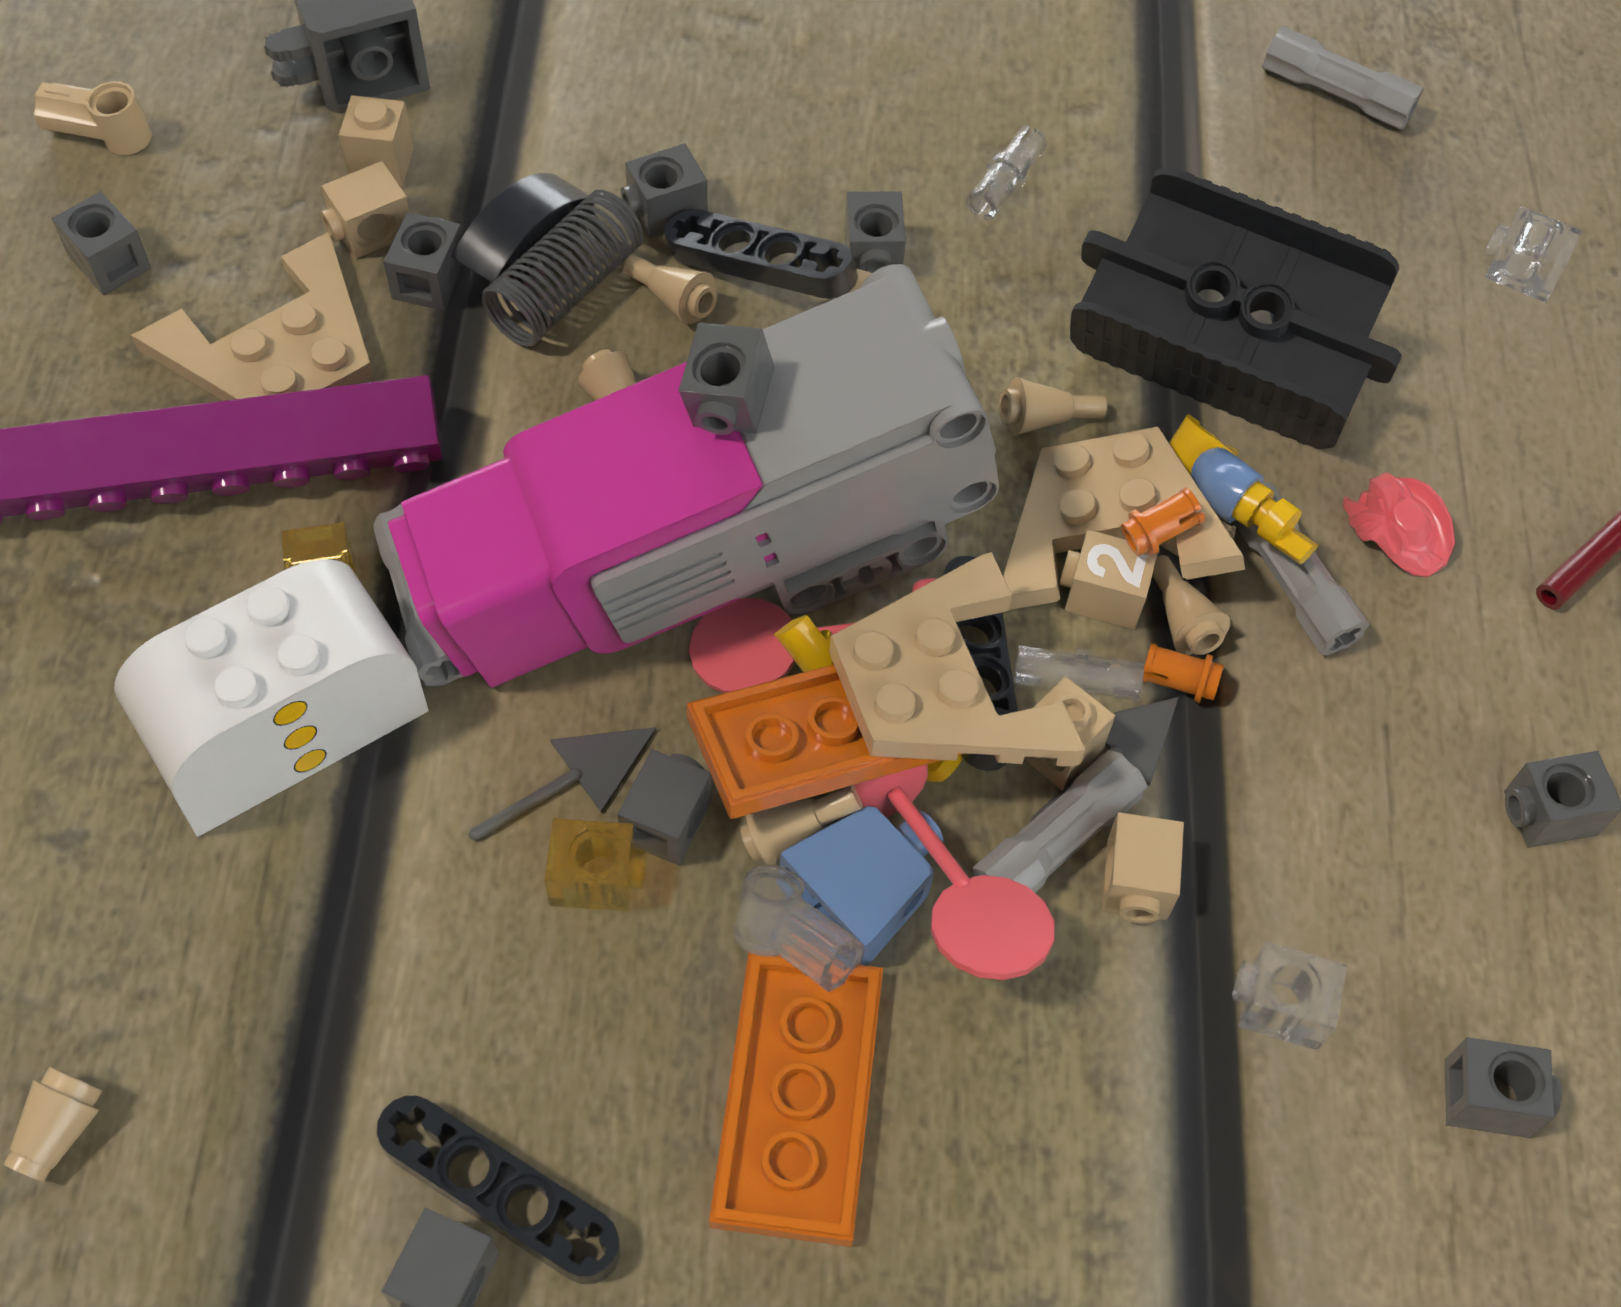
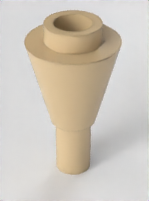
(684, 291)
(606, 373)
(1035, 406)
(1193, 619)
(782, 826)

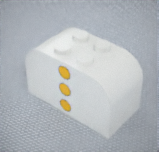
(267, 689)

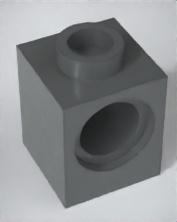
(664, 186)
(875, 229)
(102, 243)
(421, 261)
(723, 356)
(1578, 783)
(667, 804)
(1476, 1102)
(440, 1265)

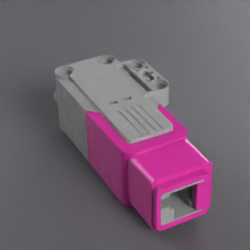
(643, 522)

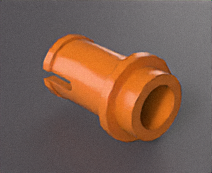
(1162, 522)
(1182, 672)

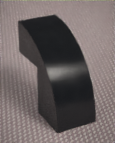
(515, 223)

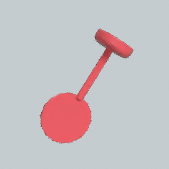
(738, 644)
(981, 921)

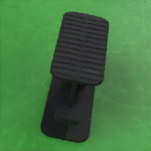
(1279, 375)

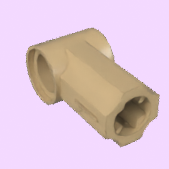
(104, 113)

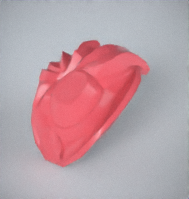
(1405, 522)

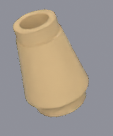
(51, 1122)

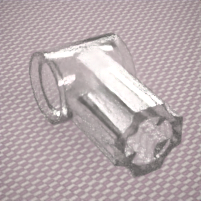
(779, 922)

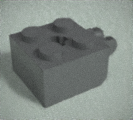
(351, 50)

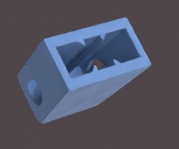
(864, 875)

